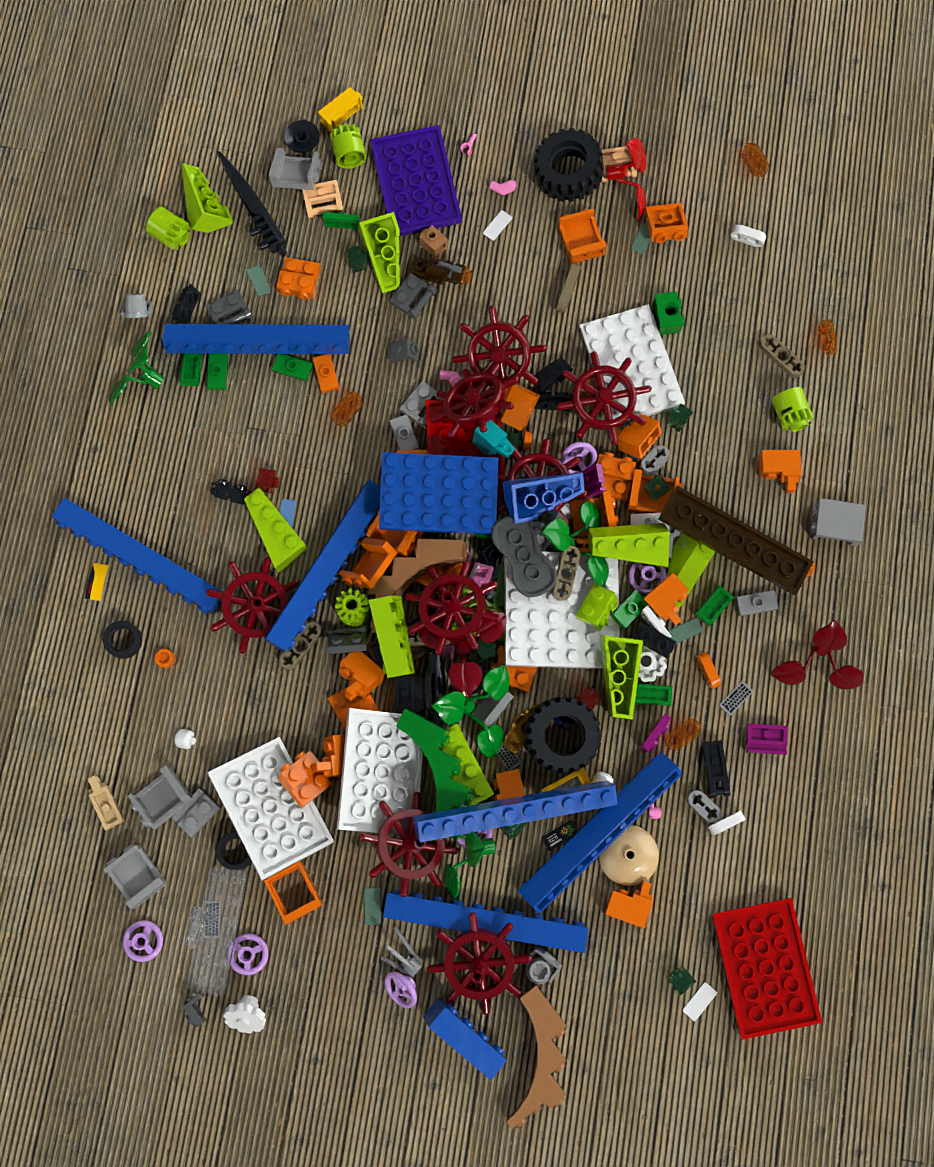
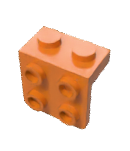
(605, 505)

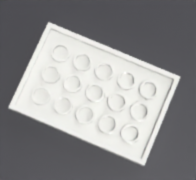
(637, 337)
(377, 766)
(265, 813)

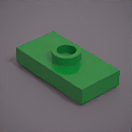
(341, 220)
(292, 367)
(191, 369)
(217, 371)
(714, 606)
(629, 609)
(653, 695)

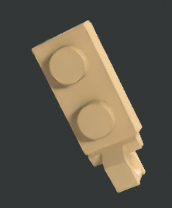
(104, 803)

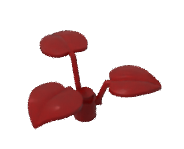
(618, 172)

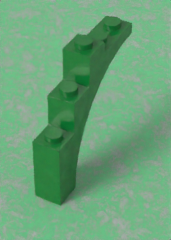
(431, 740)

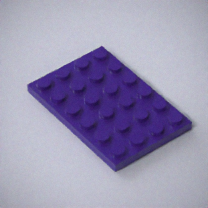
(416, 179)

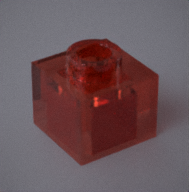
(267, 480)
(589, 697)

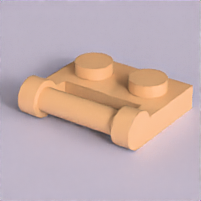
(617, 156)
(323, 193)

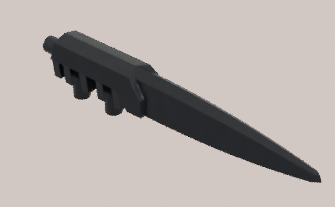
(262, 220)

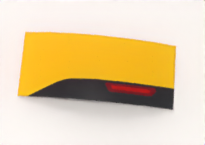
(96, 581)

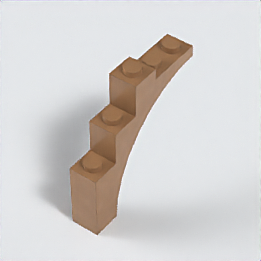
(407, 569)
(549, 1058)

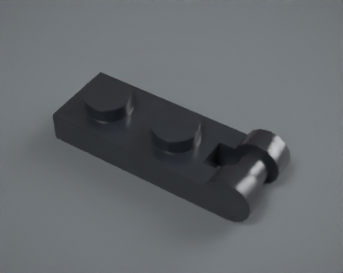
(716, 768)

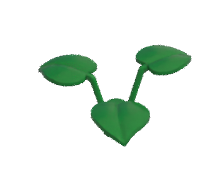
(149, 374)
(558, 533)
(454, 704)
(475, 850)

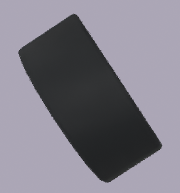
(114, 627)
(221, 855)

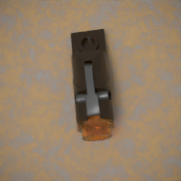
(440, 270)

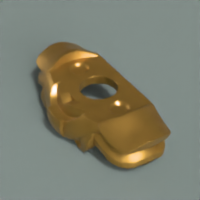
(515, 737)

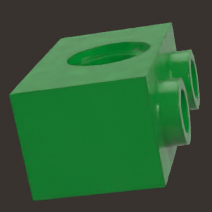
(668, 323)

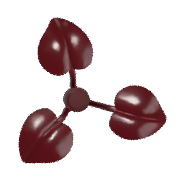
(825, 639)
(467, 676)

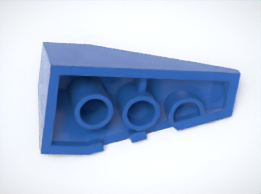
(536, 495)

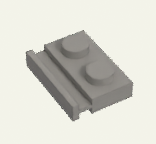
(196, 813)

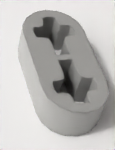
(651, 458)
(706, 803)

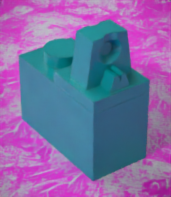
(492, 441)

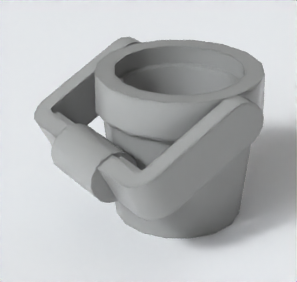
(136, 306)
(540, 969)

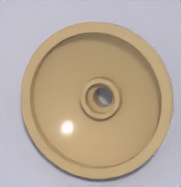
(635, 870)

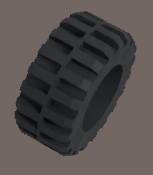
(567, 144)
(588, 744)

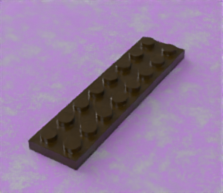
(736, 540)

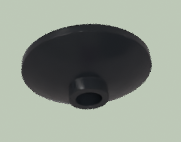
(301, 130)

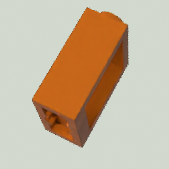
(300, 912)

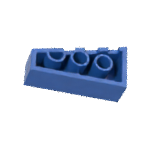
(462, 1037)

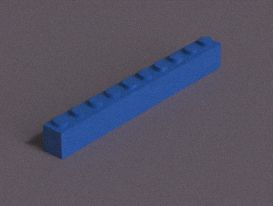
(256, 339)
(137, 555)
(324, 568)
(514, 810)
(599, 832)
(456, 917)

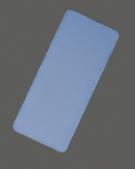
(287, 510)

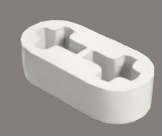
(748, 235)
(726, 823)

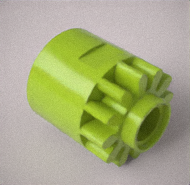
(348, 146)
(168, 228)
(792, 409)
(357, 616)

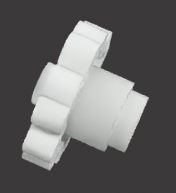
(651, 665)
(245, 1015)

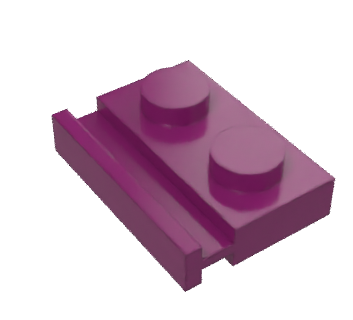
(593, 481)
(660, 728)
(766, 739)

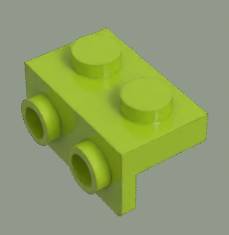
(597, 607)

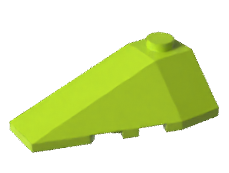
(202, 204)

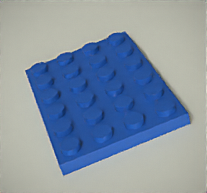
(438, 493)

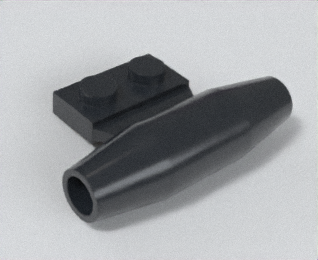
(421, 693)

